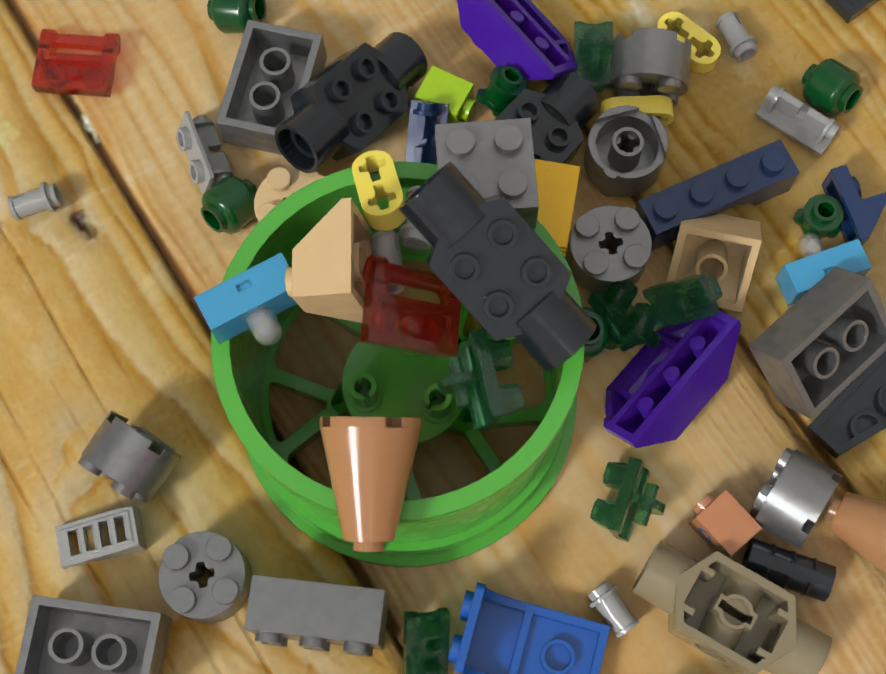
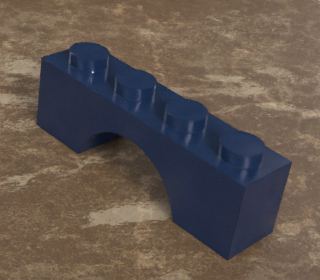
(745, 179)

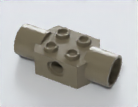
(731, 613)

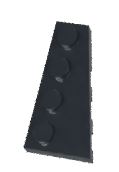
(854, 413)

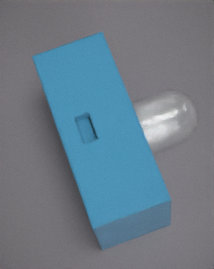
(801, 275)
(248, 302)

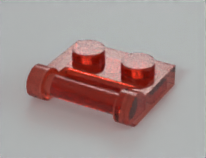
(75, 72)
(406, 321)

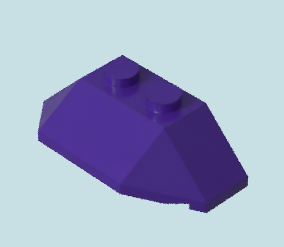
(518, 37)
(671, 383)

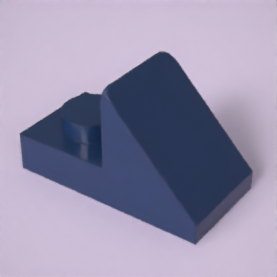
(859, 215)

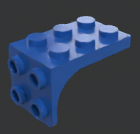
(524, 638)

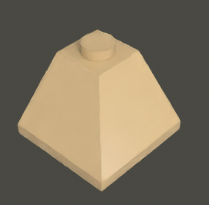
(719, 247)
(330, 264)

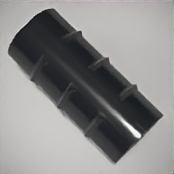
(790, 569)

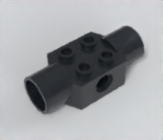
(350, 102)
(556, 116)
(498, 267)

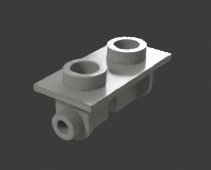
(798, 120)
(197, 139)

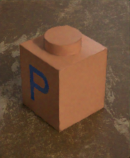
(723, 523)

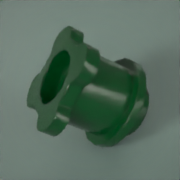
(502, 89)
(811, 220)

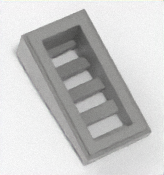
(133, 531)

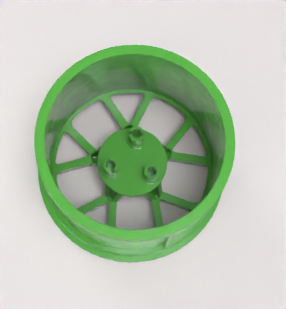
(393, 385)

